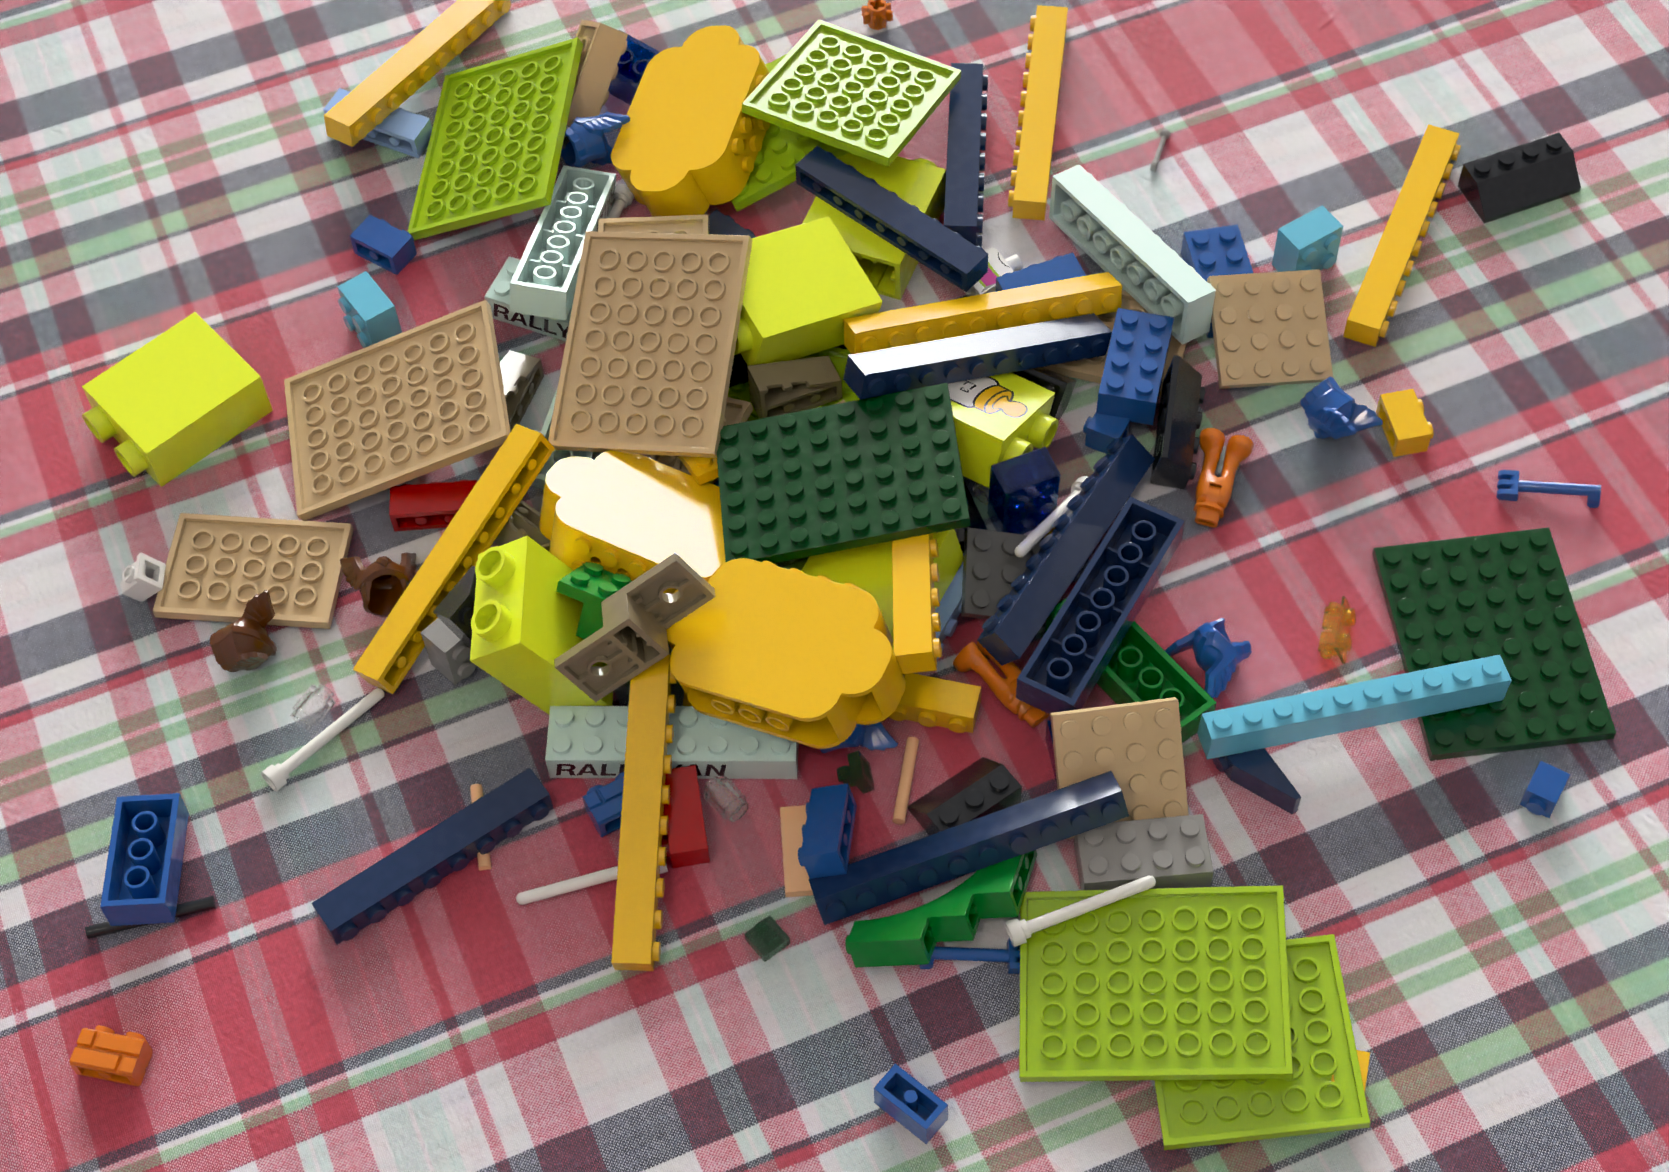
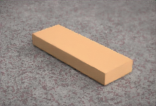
(795, 876)

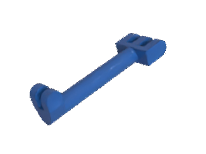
(1510, 485)
(1010, 955)

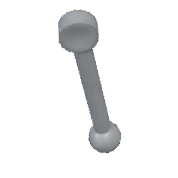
(1165, 134)

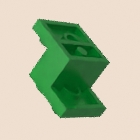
(591, 586)

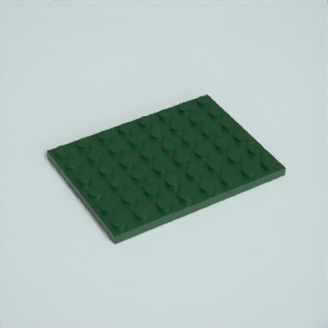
(841, 476)
(1487, 600)

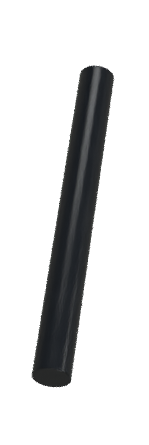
(182, 909)

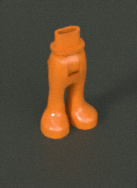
(1213, 491)
(973, 658)

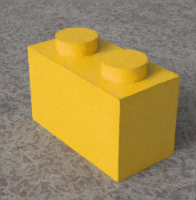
(1404, 422)

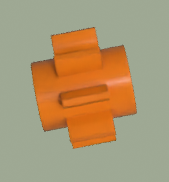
(877, 14)

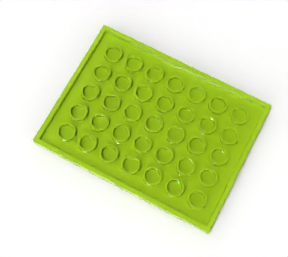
(496, 140)
(1157, 987)

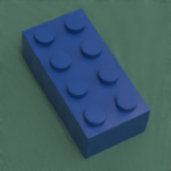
(1216, 253)
(1135, 365)
(145, 859)

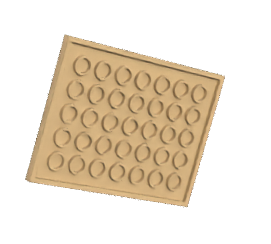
(651, 343)
(396, 410)

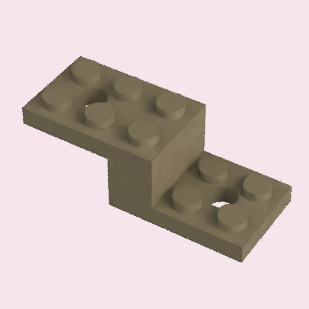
(635, 627)

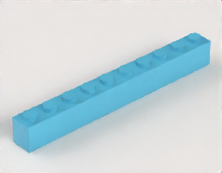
(1353, 706)

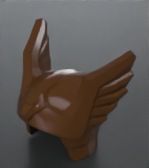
(380, 582)
(246, 641)

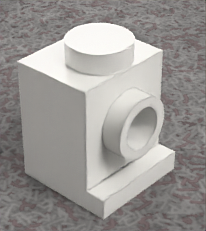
(137, 577)

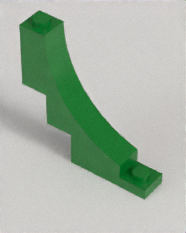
(955, 916)

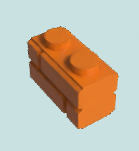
(111, 1055)

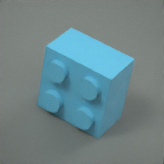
(1308, 242)
(368, 310)

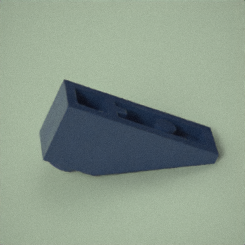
(1261, 776)

